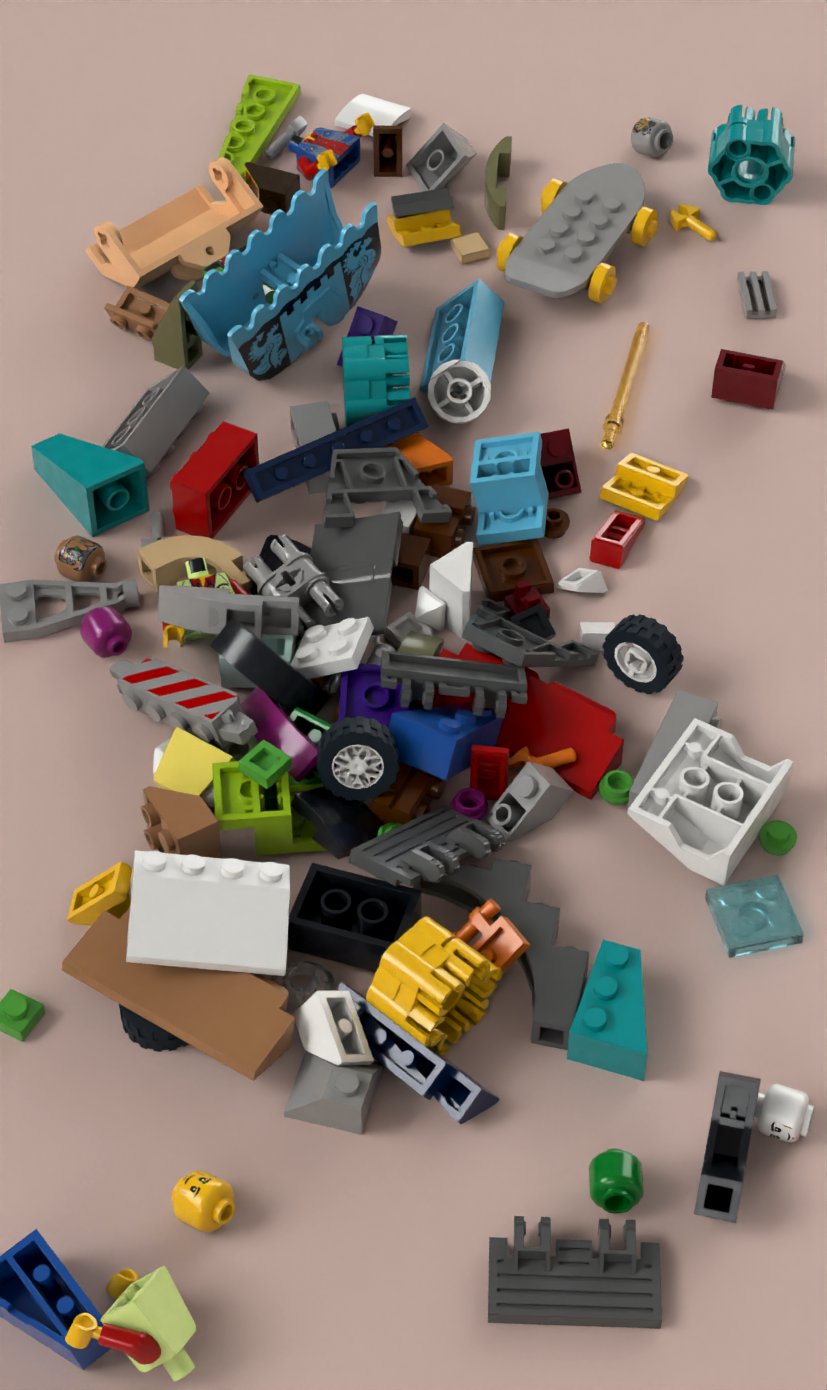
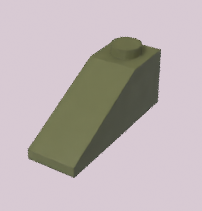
(175, 338)

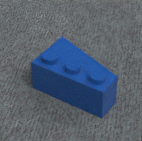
(443, 737)
(45, 1298)

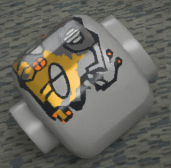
(651, 137)

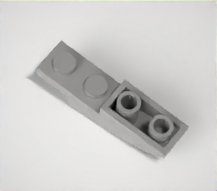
(212, 608)

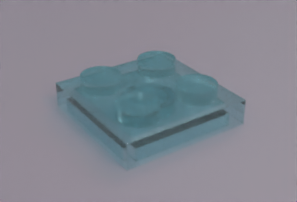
(754, 916)

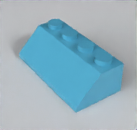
(465, 331)

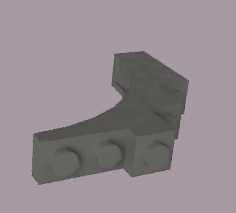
(552, 971)

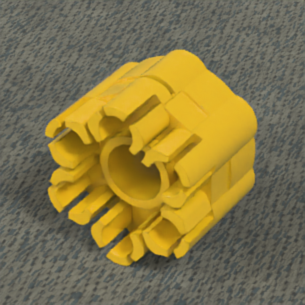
(429, 980)

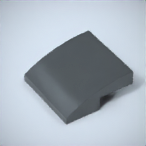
(422, 202)

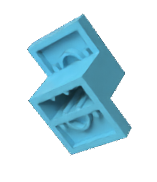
(509, 488)

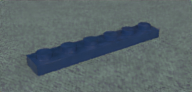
(315, 457)

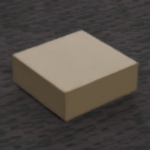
(469, 247)

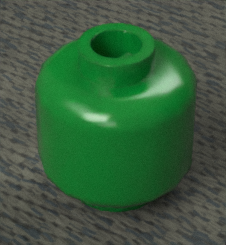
(616, 1180)

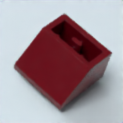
(747, 379)
(559, 464)

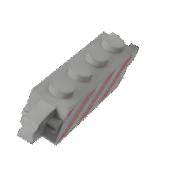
(183, 701)

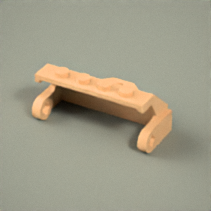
(179, 235)

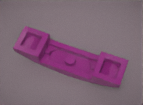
(281, 732)

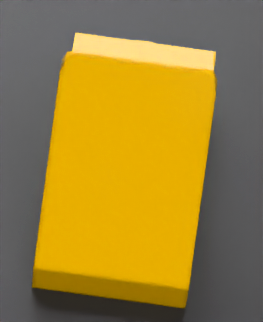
(104, 892)

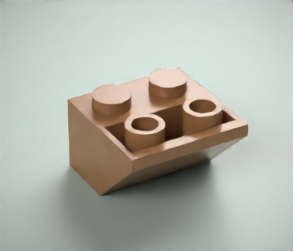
(180, 823)

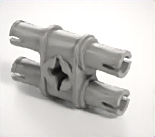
(294, 579)

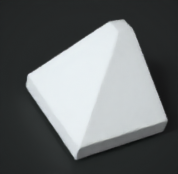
(583, 581)

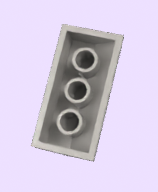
(159, 419)

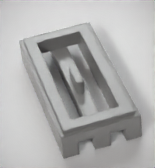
(755, 281)

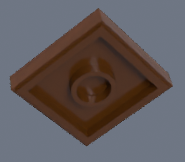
(510, 563)

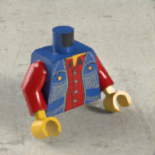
(330, 150)

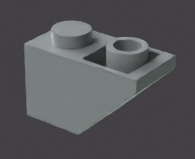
(529, 801)

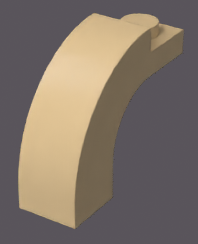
(165, 560)

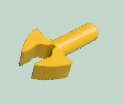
(688, 217)

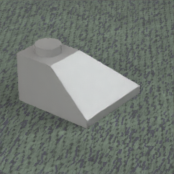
(440, 159)
(333, 1094)

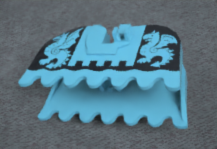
(308, 262)

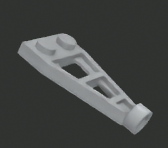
(20, 598)

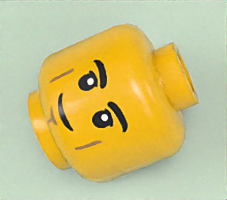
(203, 1201)

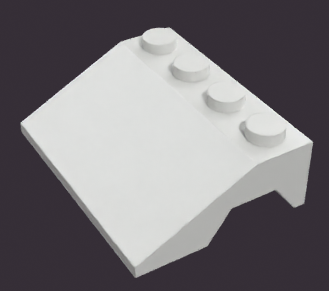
(709, 800)
(208, 913)

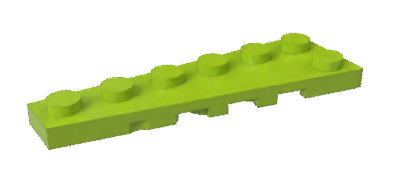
(257, 119)

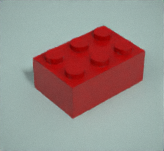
(213, 481)

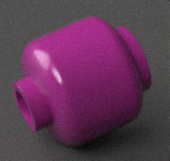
(106, 631)

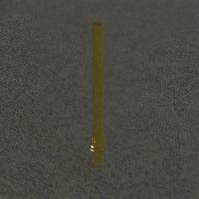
(614, 420)

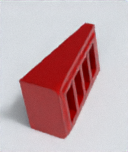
(613, 543)
(489, 770)

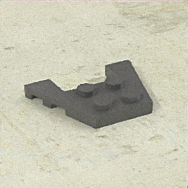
(376, 476)
(516, 646)

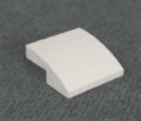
(380, 110)

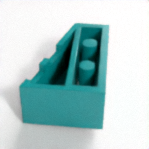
(611, 1014)

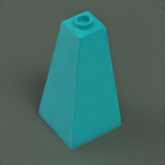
(93, 481)

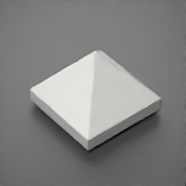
(430, 609)

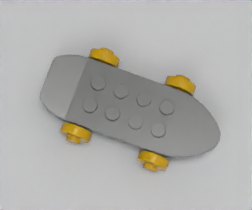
(578, 233)

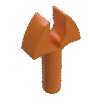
(551, 760)

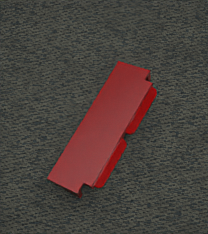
(553, 722)

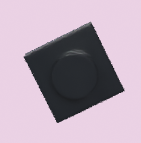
(535, 621)

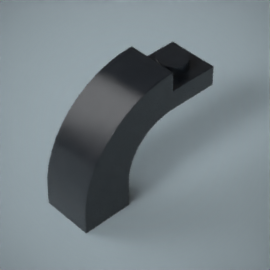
(268, 669)
(727, 1147)

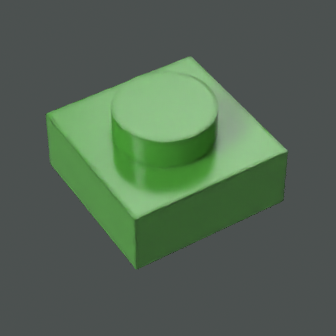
(265, 764)
(19, 1014)

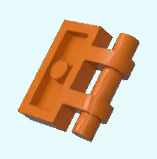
(499, 940)

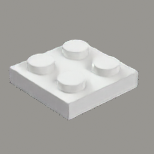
(333, 647)

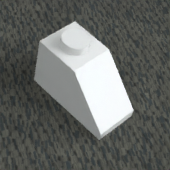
(333, 1029)

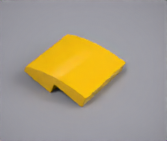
(423, 227)
(644, 486)

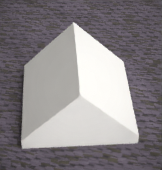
(453, 584)

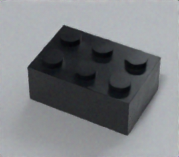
(350, 916)

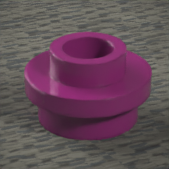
(470, 798)

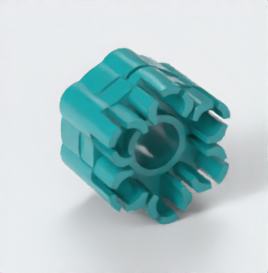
(751, 156)
(370, 374)

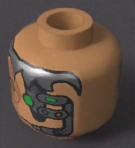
(80, 559)

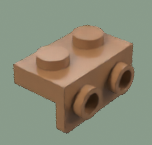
(138, 312)

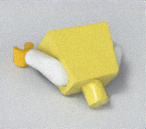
(185, 765)

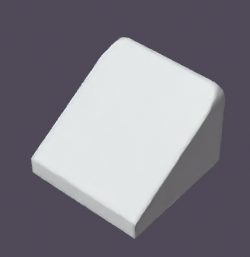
(594, 634)

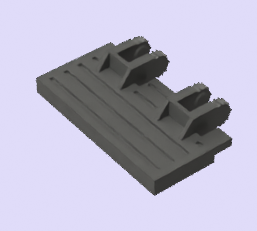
(453, 677)
(427, 847)
(574, 1285)

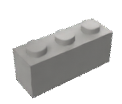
(308, 424)

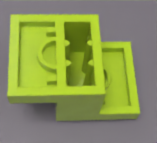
(247, 804)

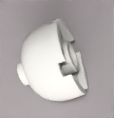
(464, 378)

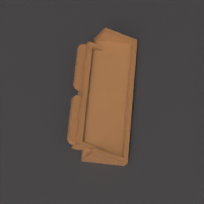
(219, 1012)

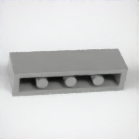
(677, 719)

